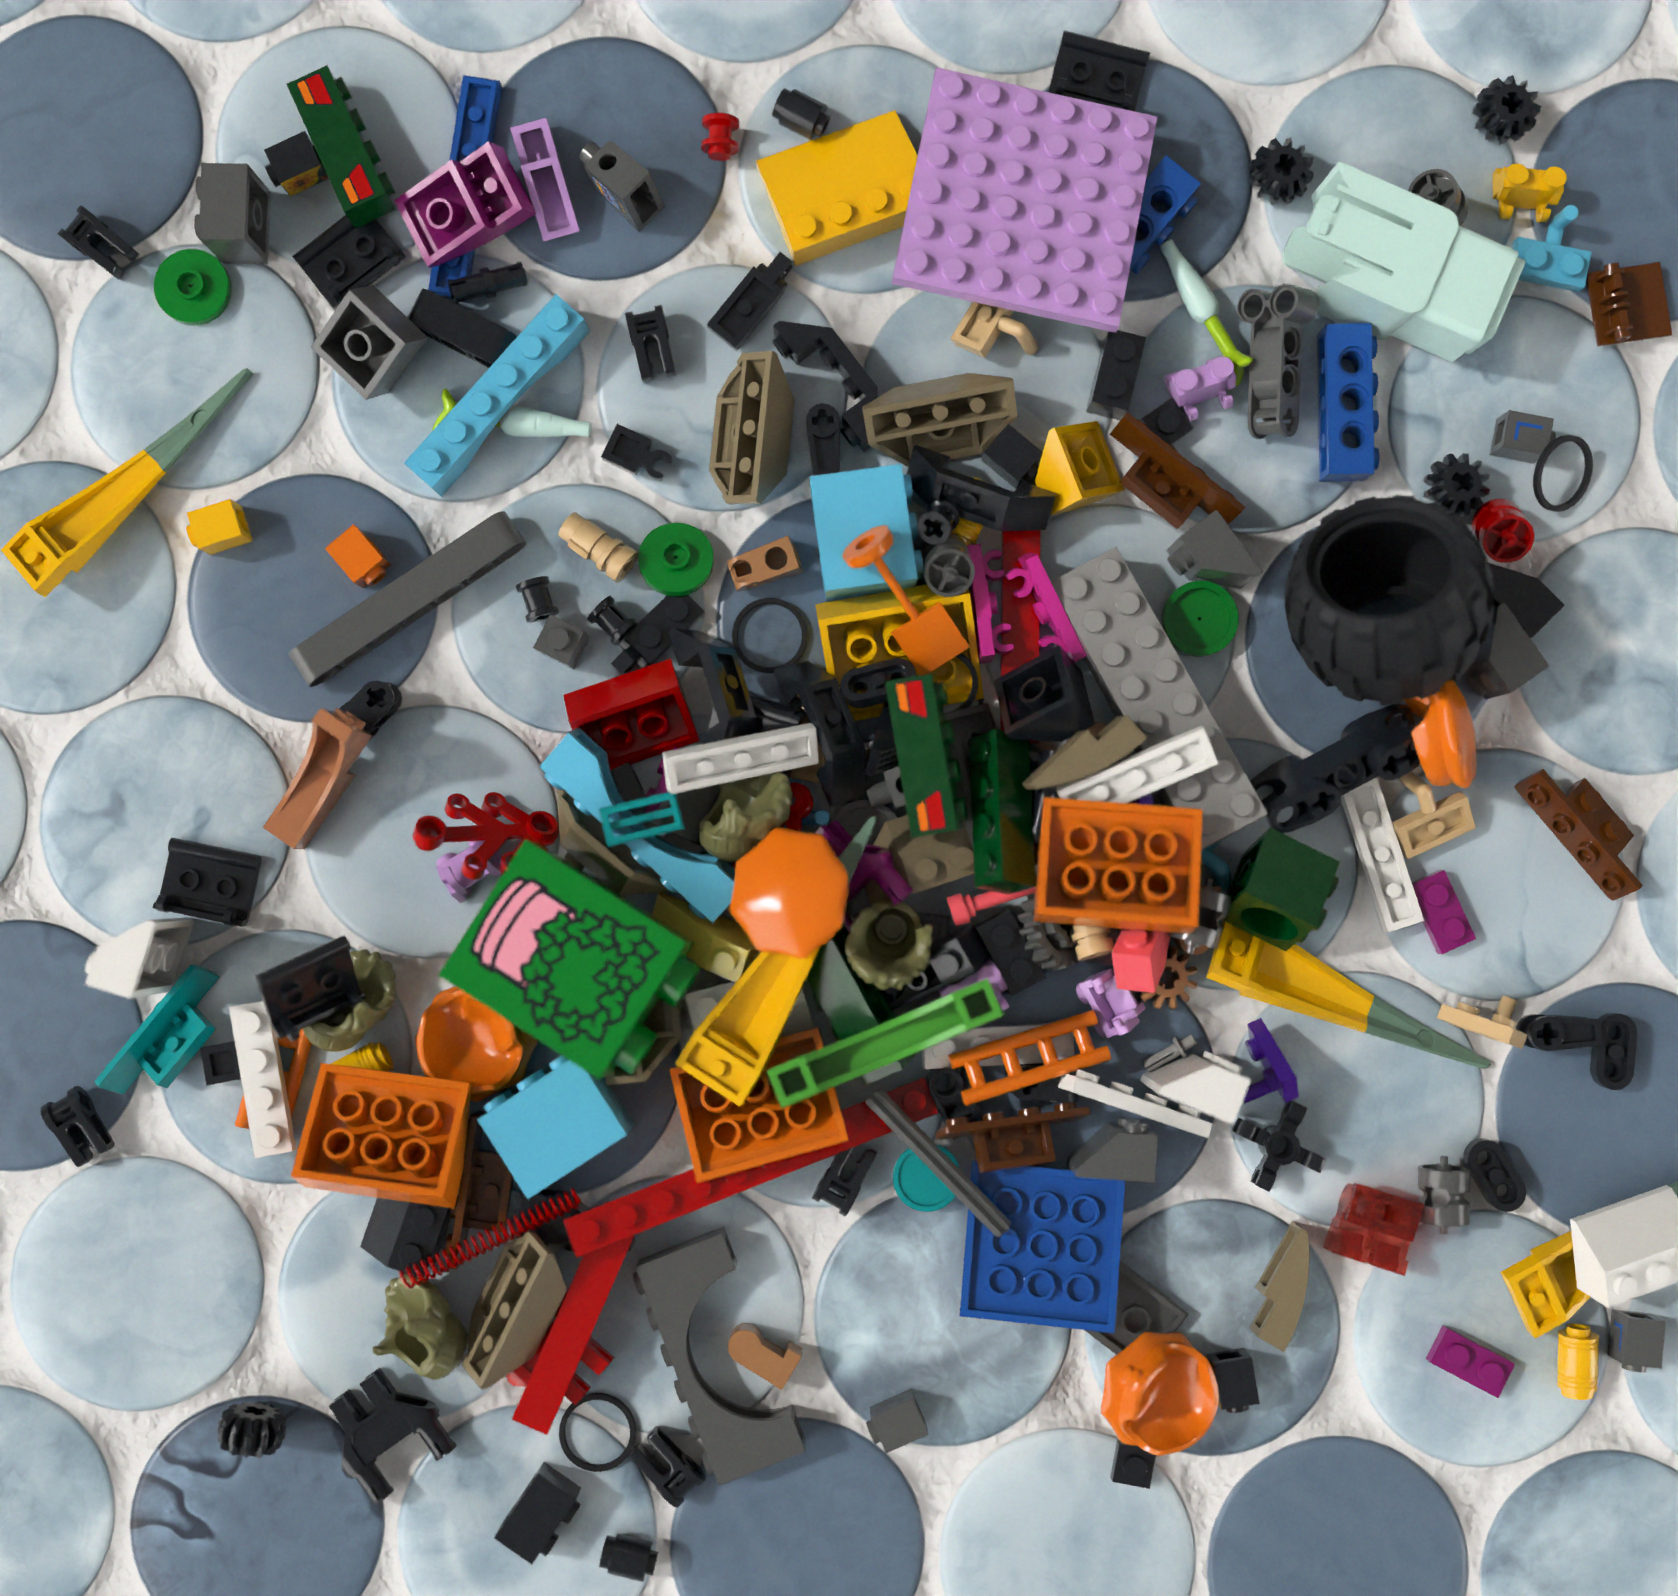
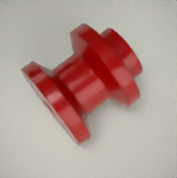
(719, 144)

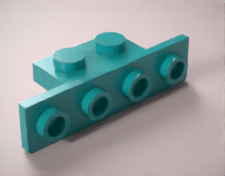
(166, 1037)

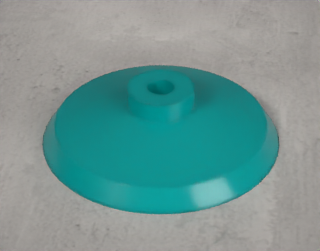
(919, 1185)

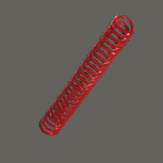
(570, 1204)

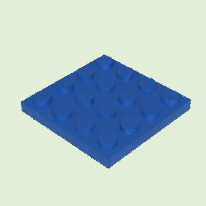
(1054, 1259)

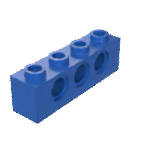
(1177, 191)
(1336, 459)

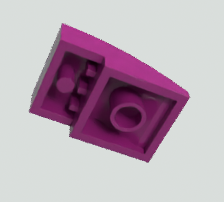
(464, 205)

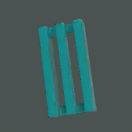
(609, 826)

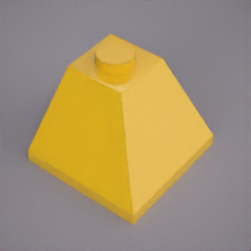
(1077, 467)

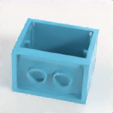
(852, 504)
(554, 1124)

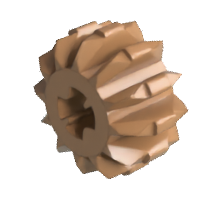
(1176, 983)

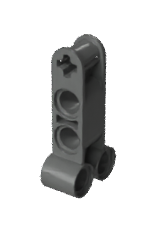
(1276, 355)

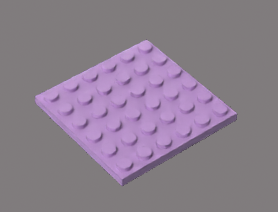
(1025, 200)

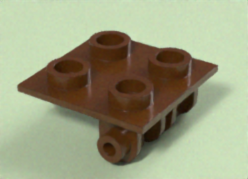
(1628, 303)

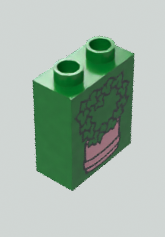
(571, 962)

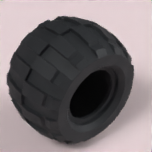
(1379, 553)

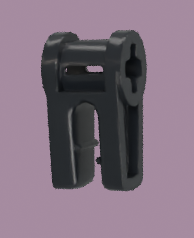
(87, 232)
(649, 328)
(824, 445)
(1560, 1031)
(66, 1126)
(848, 1187)
(666, 1478)

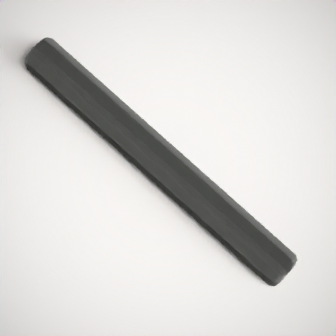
(938, 1162)

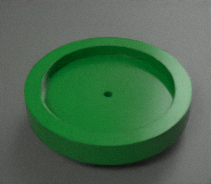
(197, 303)
(678, 575)
(1212, 606)

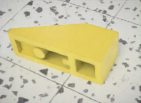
(718, 946)

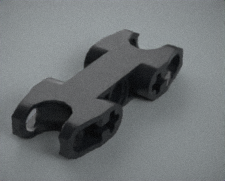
(1319, 781)

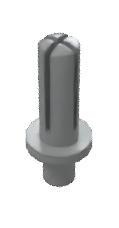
(1169, 1053)

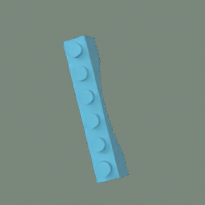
(531, 355)
(585, 774)

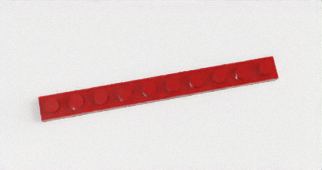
(683, 1194)

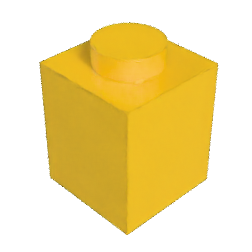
(218, 527)

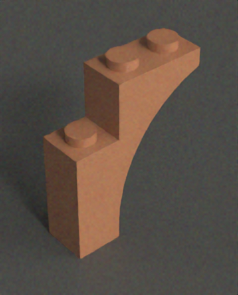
(321, 778)

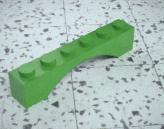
(885, 1043)

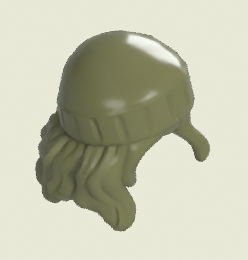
(745, 815)
(888, 945)
(350, 1025)
(422, 1329)

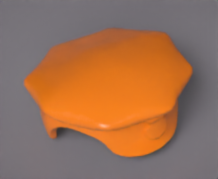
(1445, 737)
(790, 893)
(471, 1044)
(1160, 1393)

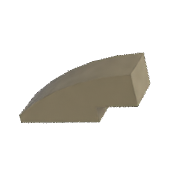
(1087, 754)
(1284, 1287)

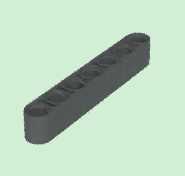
(407, 599)

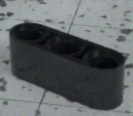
(459, 328)

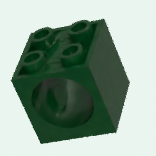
(1281, 890)

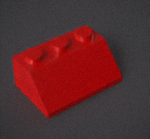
(634, 714)

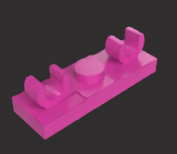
(985, 604)
(1048, 605)

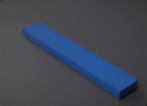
(473, 128)

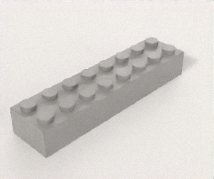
(1152, 687)

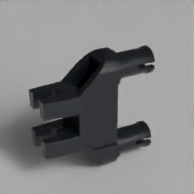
(375, 1432)

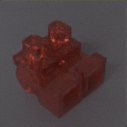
(1373, 1227)

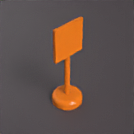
(928, 637)

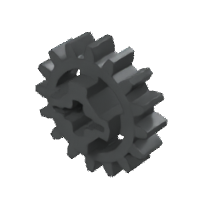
(1049, 941)

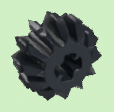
(1506, 109)
(1286, 159)
(1467, 475)
(251, 1429)

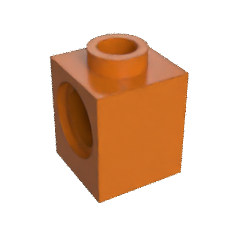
(359, 557)

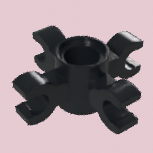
(1266, 1171)

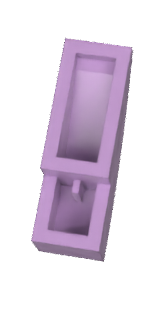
(545, 179)

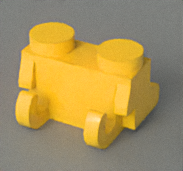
(1527, 189)

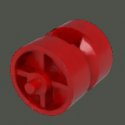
(1503, 530)

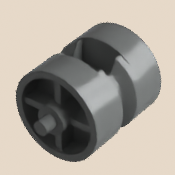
(1441, 189)
(948, 566)
(1211, 909)
(1444, 1194)

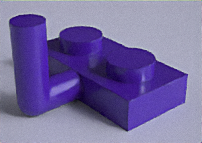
(1277, 1071)

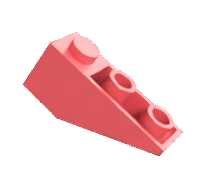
(1140, 959)

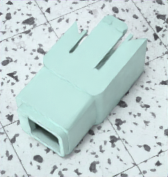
(1402, 265)

